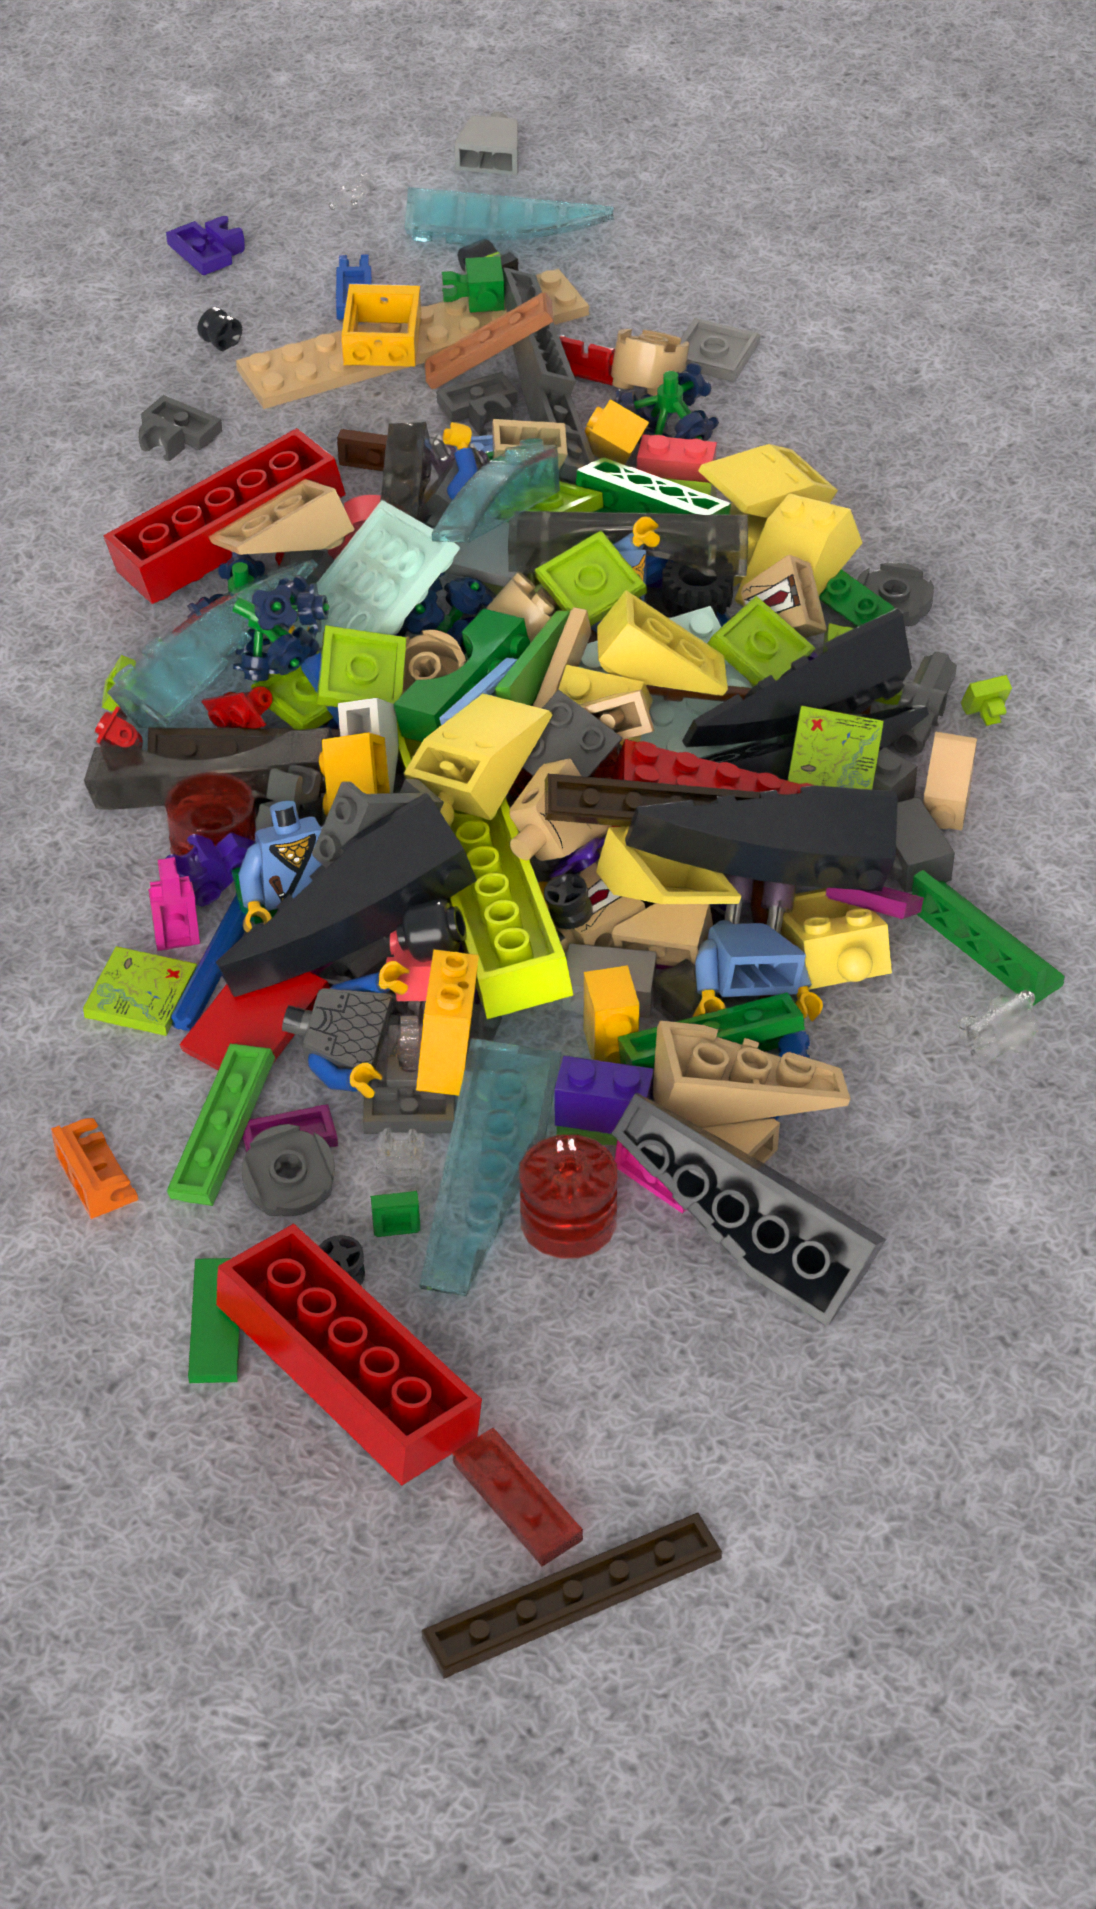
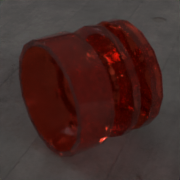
(210, 807)
(568, 1196)

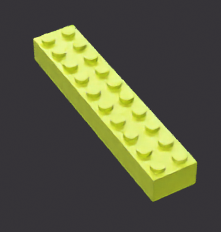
(504, 914)

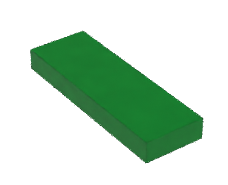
(213, 1334)

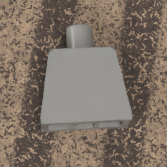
(488, 145)

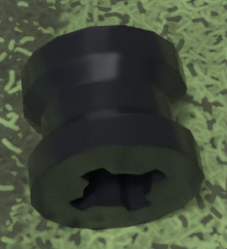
(219, 329)
(568, 901)
(347, 1254)

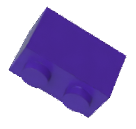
(596, 1092)

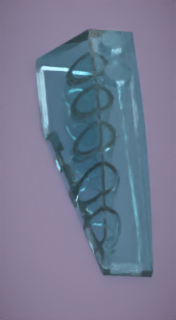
(494, 217)
(501, 491)
(191, 654)
(497, 1120)

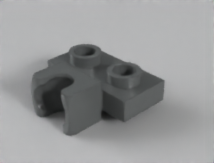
(479, 401)
(174, 425)
(298, 785)
(405, 1108)

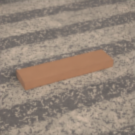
(489, 340)

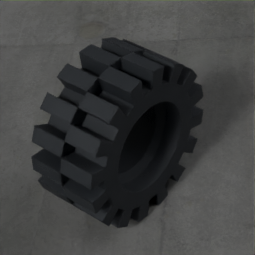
(684, 597)

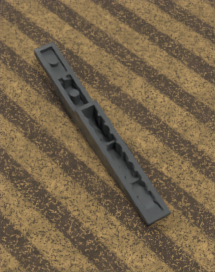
(547, 376)

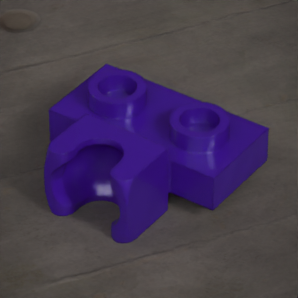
(208, 247)
(211, 865)

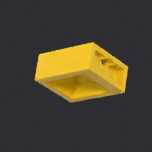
(365, 306)
(447, 1022)

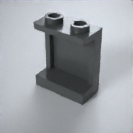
(356, 811)

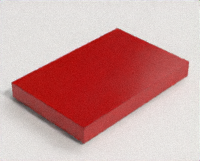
(250, 1019)

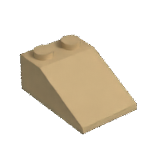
(296, 520)

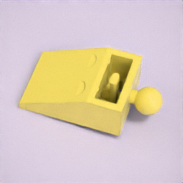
(764, 477)
(478, 754)
(658, 879)
(838, 939)

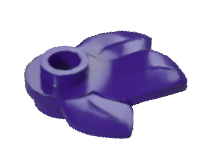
(580, 858)

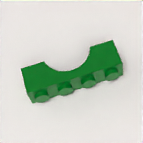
(487, 642)

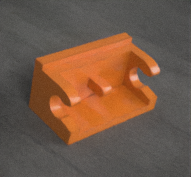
(92, 1168)

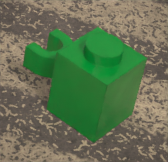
(481, 284)

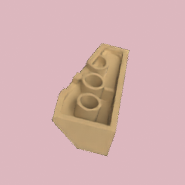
(730, 1082)

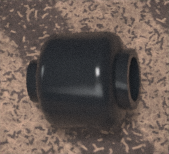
(431, 927)

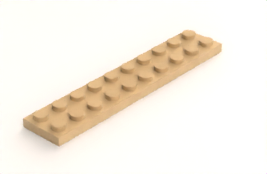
(318, 366)

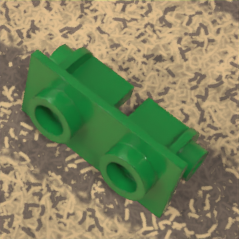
(853, 600)

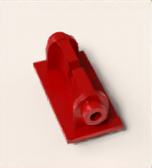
(594, 365)
(239, 709)
(116, 731)

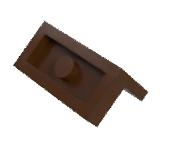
(361, 449)

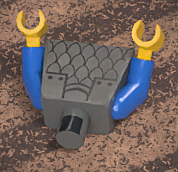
(453, 478)
(348, 1028)

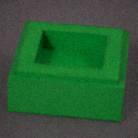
(395, 1214)

